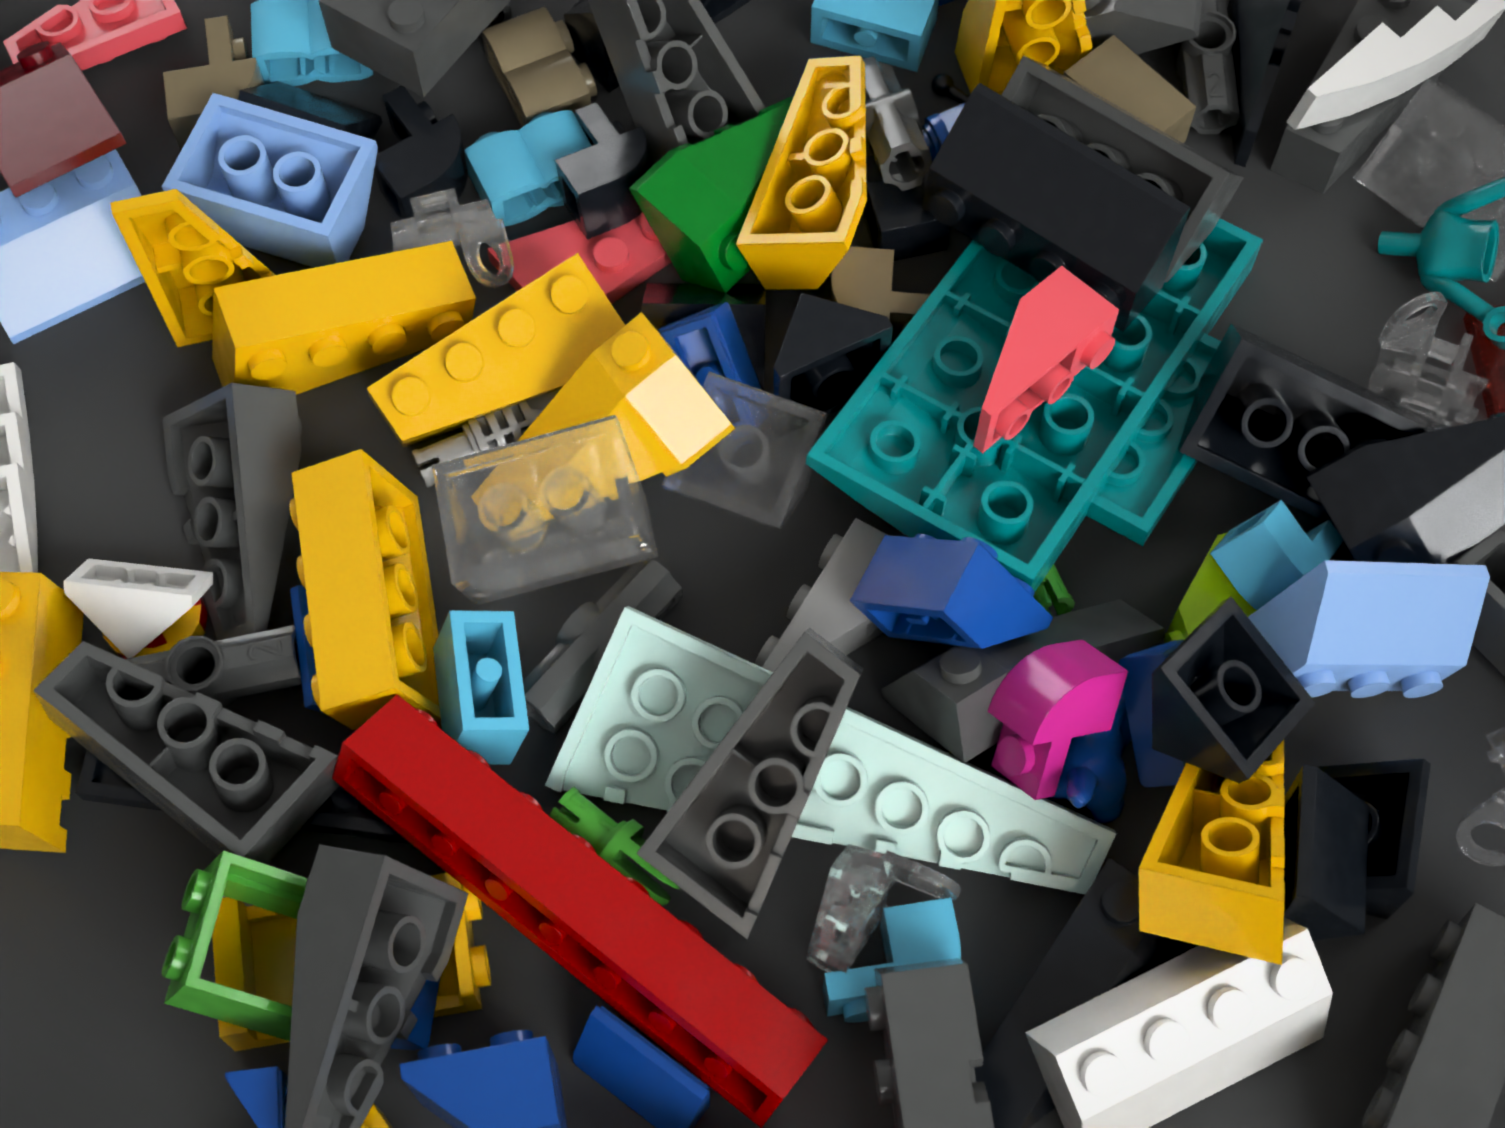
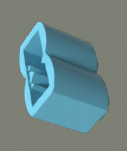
(295, 45)
(519, 166)

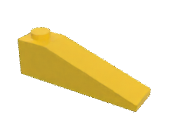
(1000, 32)
(812, 181)
(183, 259)
(651, 392)

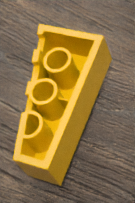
(501, 357)
(1219, 863)

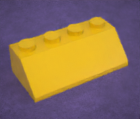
(364, 589)

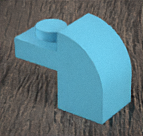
(1272, 553)
(909, 936)

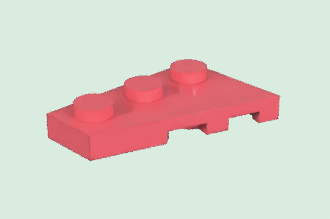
(100, 28)
(615, 258)

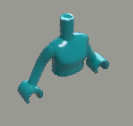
(1455, 251)

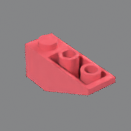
(1050, 340)

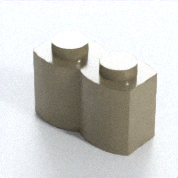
(536, 65)

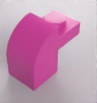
(1047, 702)

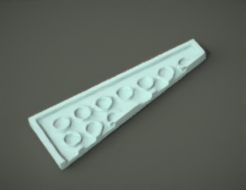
(672, 698)

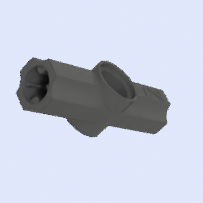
(1208, 70)
(894, 128)
(242, 664)
(563, 677)

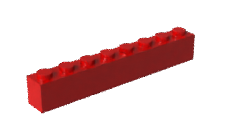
(578, 908)

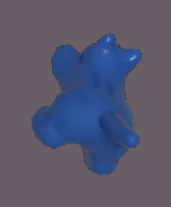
(1095, 771)

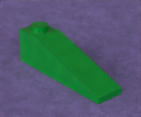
(703, 194)

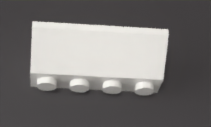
(1181, 1033)

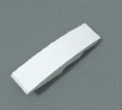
(1390, 65)
(17, 485)

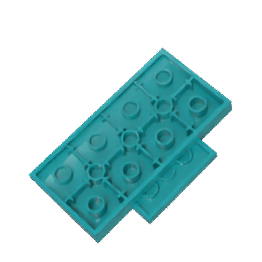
(1093, 453)

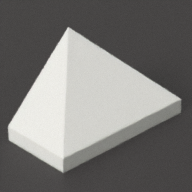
(134, 600)

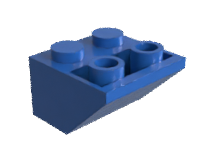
(946, 593)
(491, 1086)

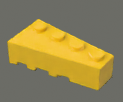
(338, 317)
(35, 636)

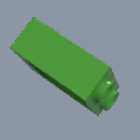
(249, 883)

